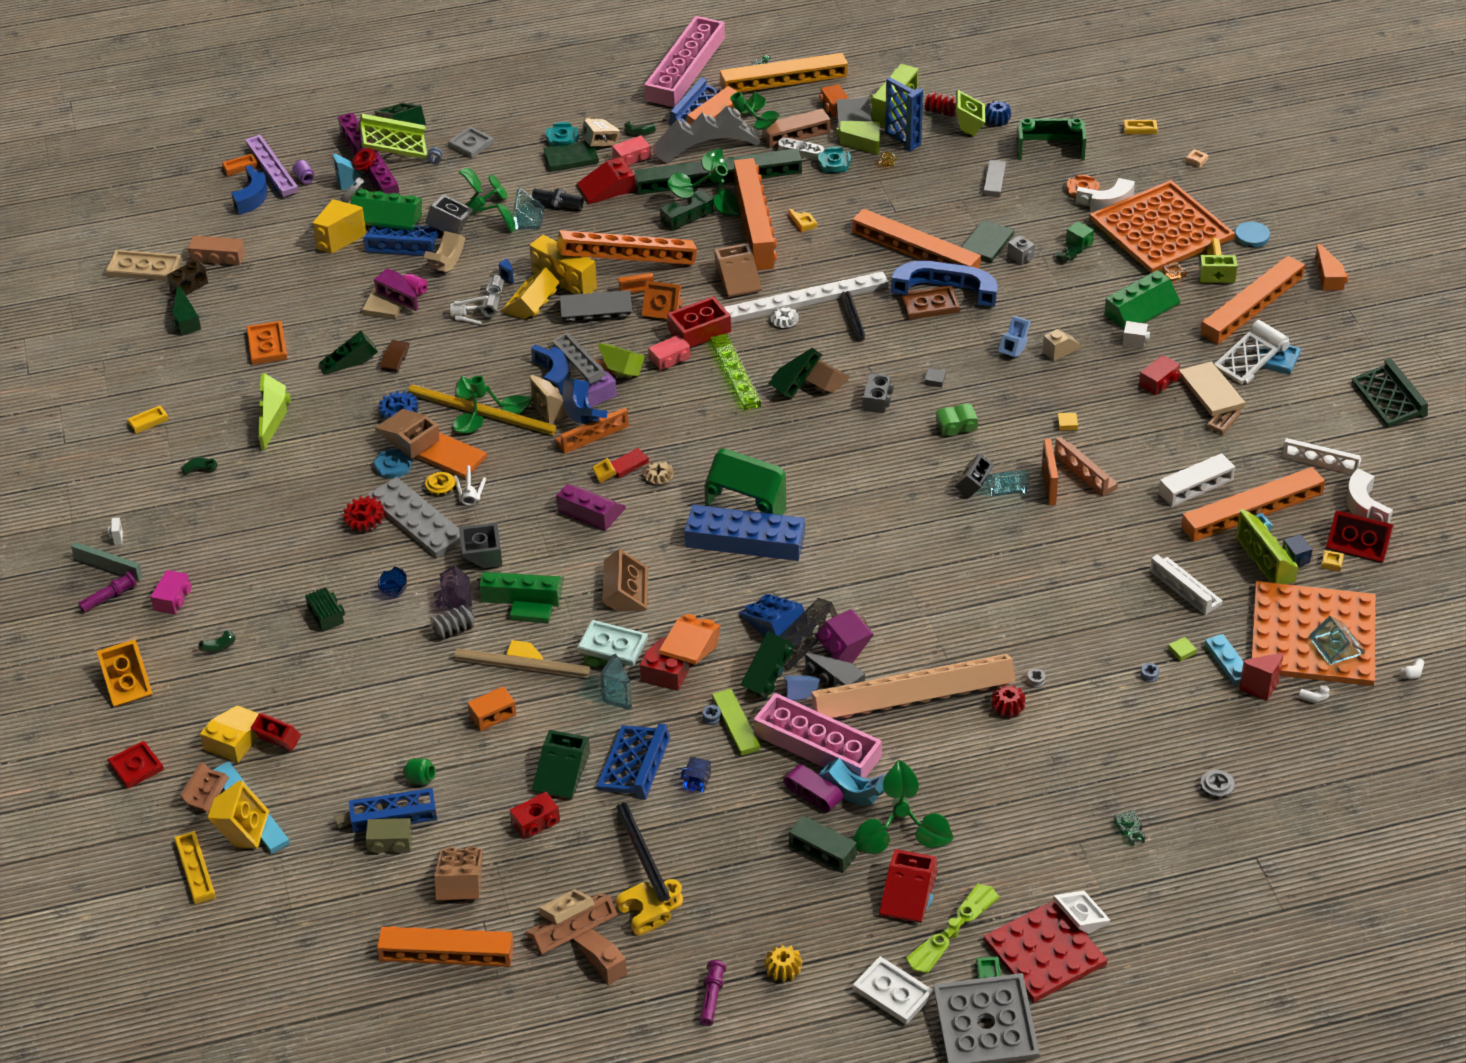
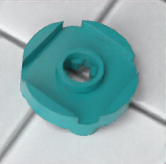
(554, 135)
(829, 165)

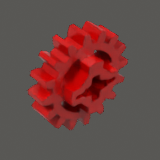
(363, 513)

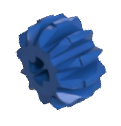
(997, 113)

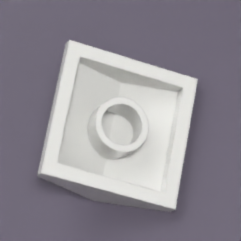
(1082, 911)

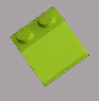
(970, 113)
(621, 360)

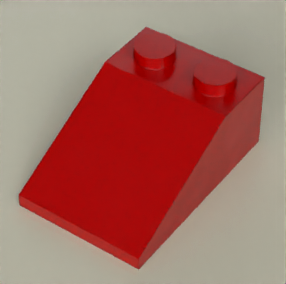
(608, 181)
(663, 670)

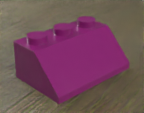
(588, 506)

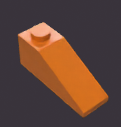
(1330, 270)

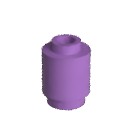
(303, 172)

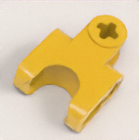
(653, 912)

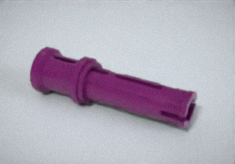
(114, 588)
(713, 984)

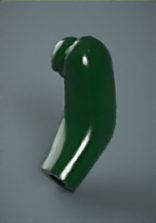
(638, 130)
(199, 463)
(219, 644)

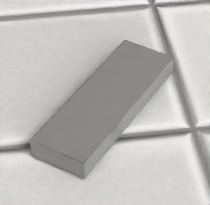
(994, 178)

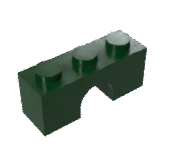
(676, 216)

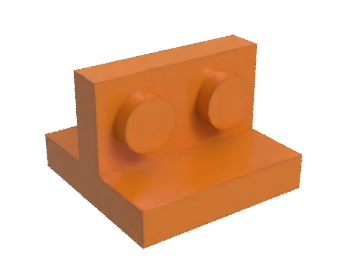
(661, 299)

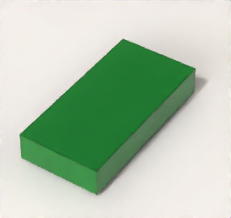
(531, 612)

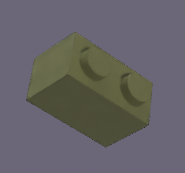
(389, 835)

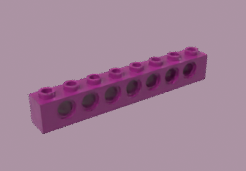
(379, 174)

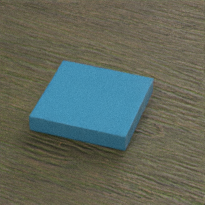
(1283, 361)

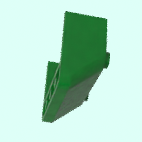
(1051, 130)
(748, 477)

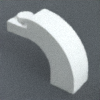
(1100, 199)
(1359, 500)

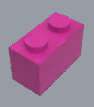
(171, 592)

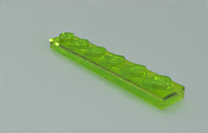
(735, 372)

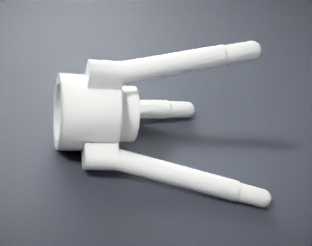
(458, 309)
(469, 495)

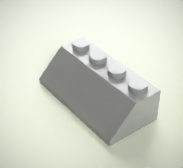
(596, 304)

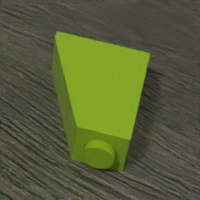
(860, 135)

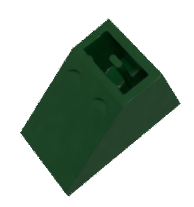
(561, 764)

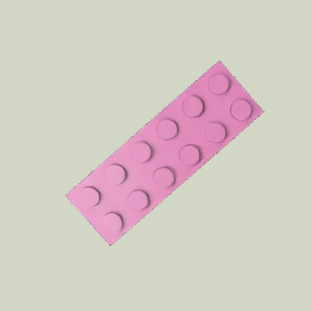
(816, 736)

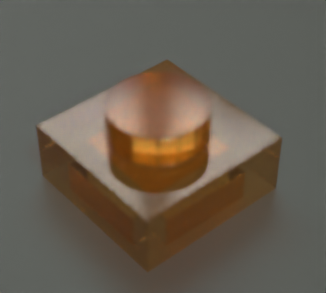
(1174, 271)

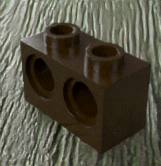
(188, 277)

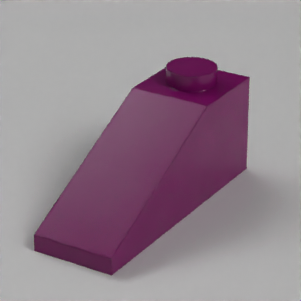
(394, 287)

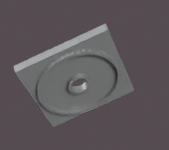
(996, 998)

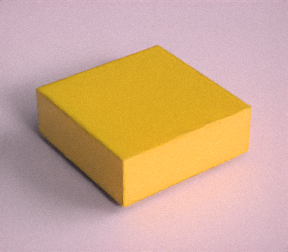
(1067, 421)
(604, 470)
(1332, 561)

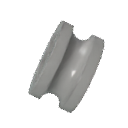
(1036, 673)

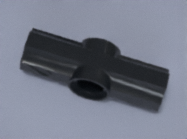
(558, 199)

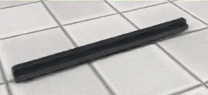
(643, 852)

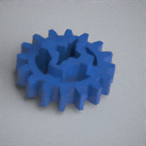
(396, 403)

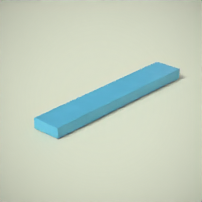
(272, 835)

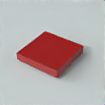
(135, 764)

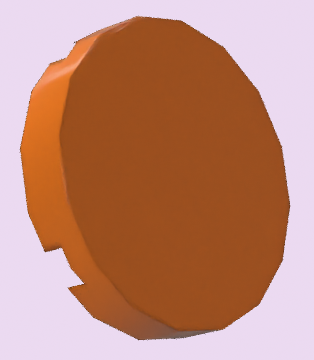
(1081, 181)

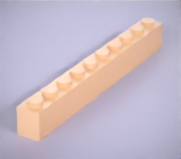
(914, 687)

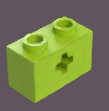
(1218, 268)

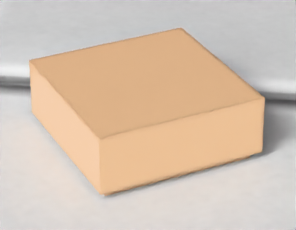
(1196, 158)

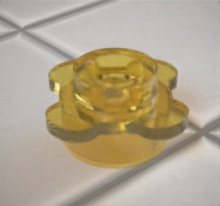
(888, 159)

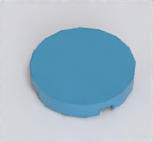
(1252, 234)
(392, 464)

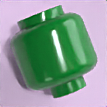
(419, 771)

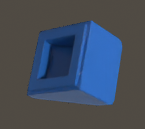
(506, 271)

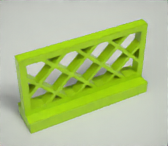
(392, 129)

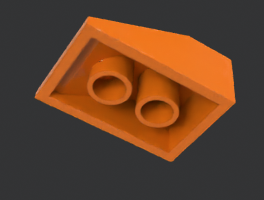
(691, 639)

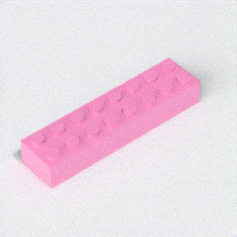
(684, 61)

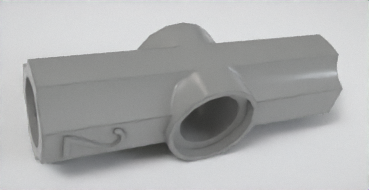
(493, 292)

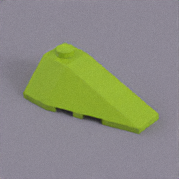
(272, 408)

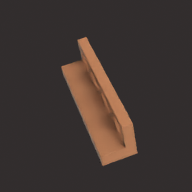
(1084, 467)
(550, 935)

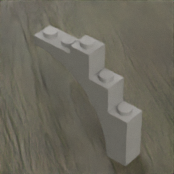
(682, 135)

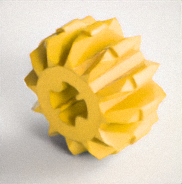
(783, 963)

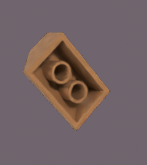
(625, 582)

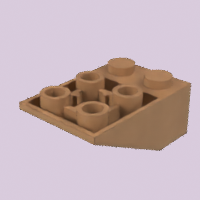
(737, 269)
(410, 432)
(459, 873)

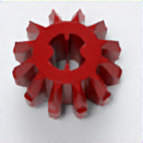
(1008, 701)

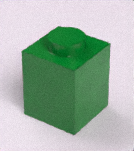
(1080, 235)

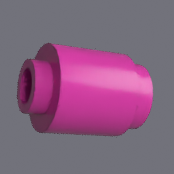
(416, 283)

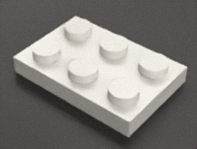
(893, 990)

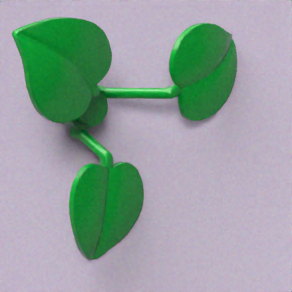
(753, 105)
(715, 164)
(478, 203)
(475, 389)
(898, 784)

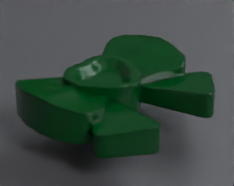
(1070, 252)

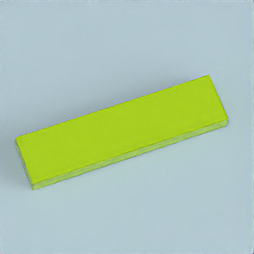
(736, 722)

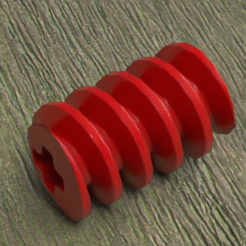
(940, 104)

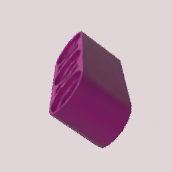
(813, 788)

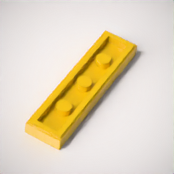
(195, 867)

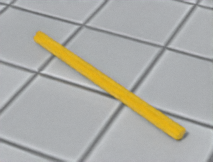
(483, 410)

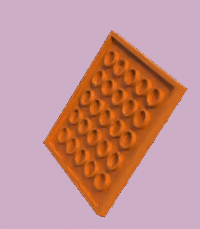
(1161, 226)
(1290, 613)

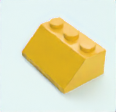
(532, 295)
(239, 816)

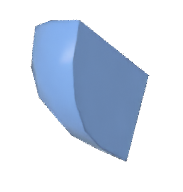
(800, 686)

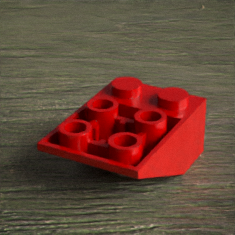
(908, 885)

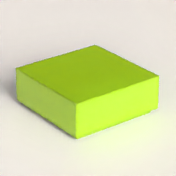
(1182, 649)

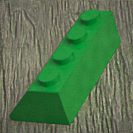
(388, 209)
(1142, 300)
(511, 587)

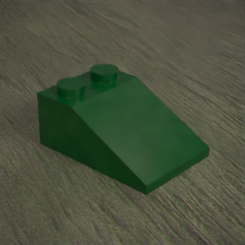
(403, 112)

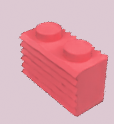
(632, 150)
(669, 352)

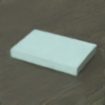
(605, 639)

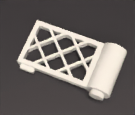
(1263, 335)

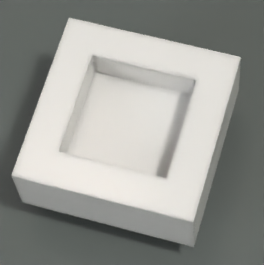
(115, 531)

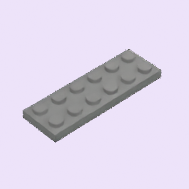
(417, 517)

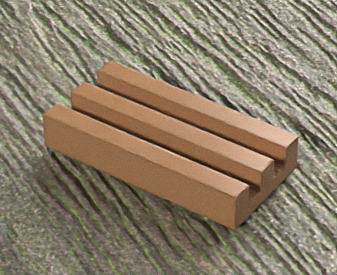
(1220, 427)

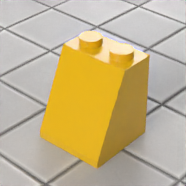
(338, 226)

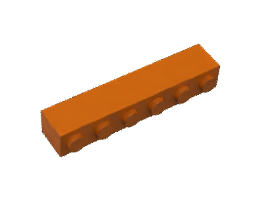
(445, 946)

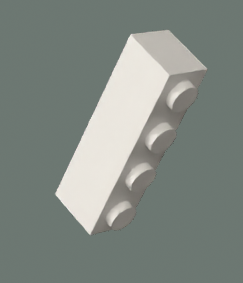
(1196, 480)

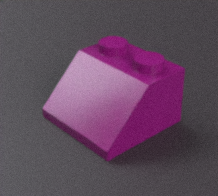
(844, 636)

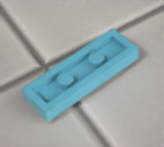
(1226, 657)

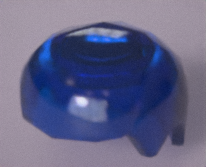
(392, 582)

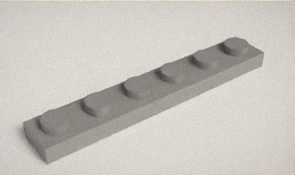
(579, 358)

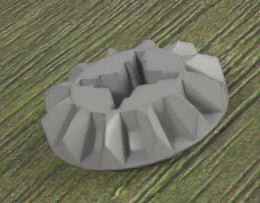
(1223, 778)

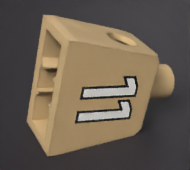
(599, 132)

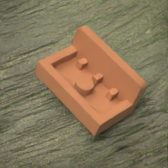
(203, 787)

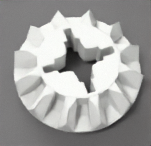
(784, 322)

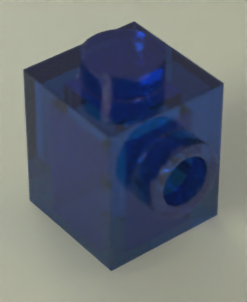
(696, 774)

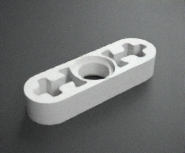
(809, 149)

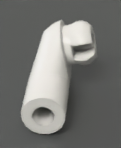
(1414, 671)
(1315, 697)

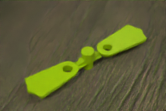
(929, 952)

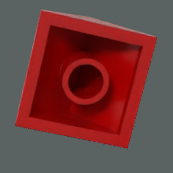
(1261, 675)

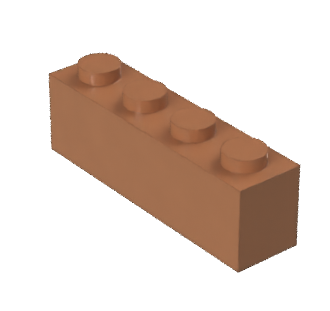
(797, 127)

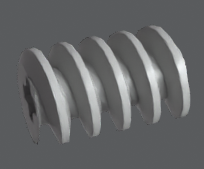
(452, 620)

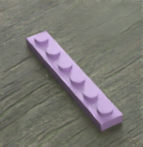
(271, 165)

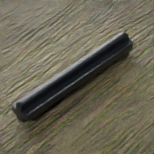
(853, 315)

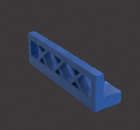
(414, 810)

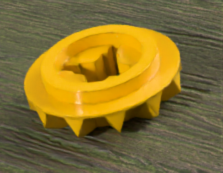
(444, 478)

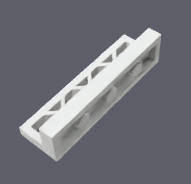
(1321, 456)
(1184, 584)

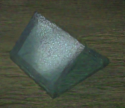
(527, 211)
(1008, 482)
(1335, 641)
(615, 684)

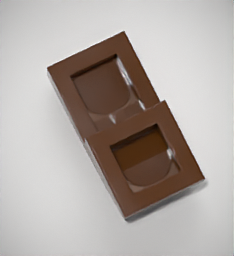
(393, 355)

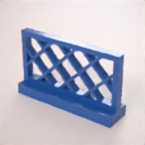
(691, 99)
(913, 116)
(408, 244)
(651, 760)

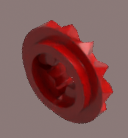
(359, 162)

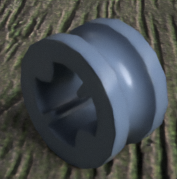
(434, 160)
(1149, 677)
(708, 718)

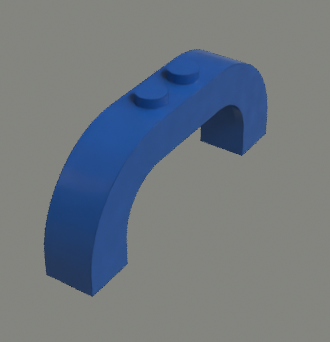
(948, 275)

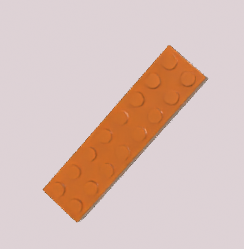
(755, 213)

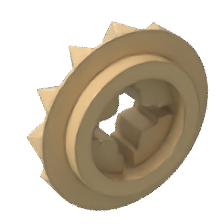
(664, 476)

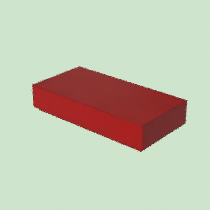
(629, 462)

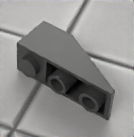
(833, 671)

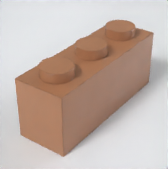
(216, 250)

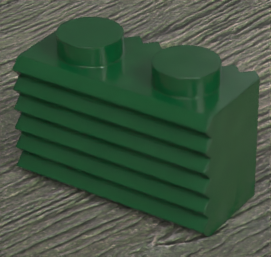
(325, 608)

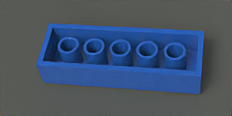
(745, 532)

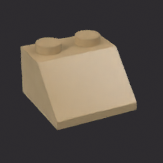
(547, 399)

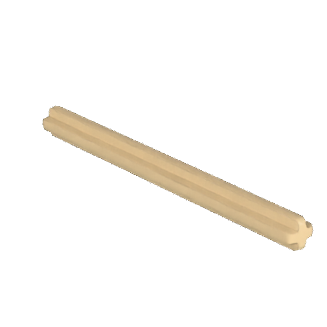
(522, 663)

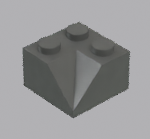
(448, 215)
(481, 544)

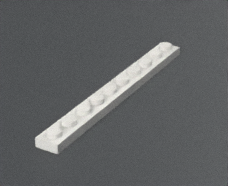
(807, 296)

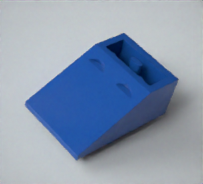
(772, 614)

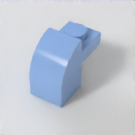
(1016, 338)

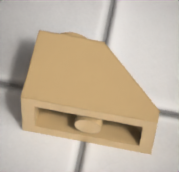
(1059, 344)

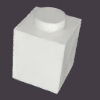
(1135, 335)

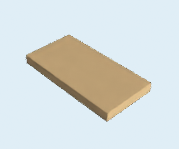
(142, 265)
(1211, 388)

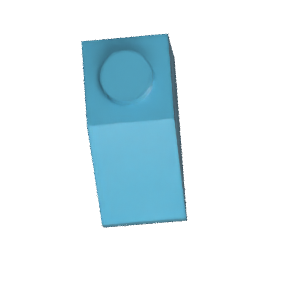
(345, 172)

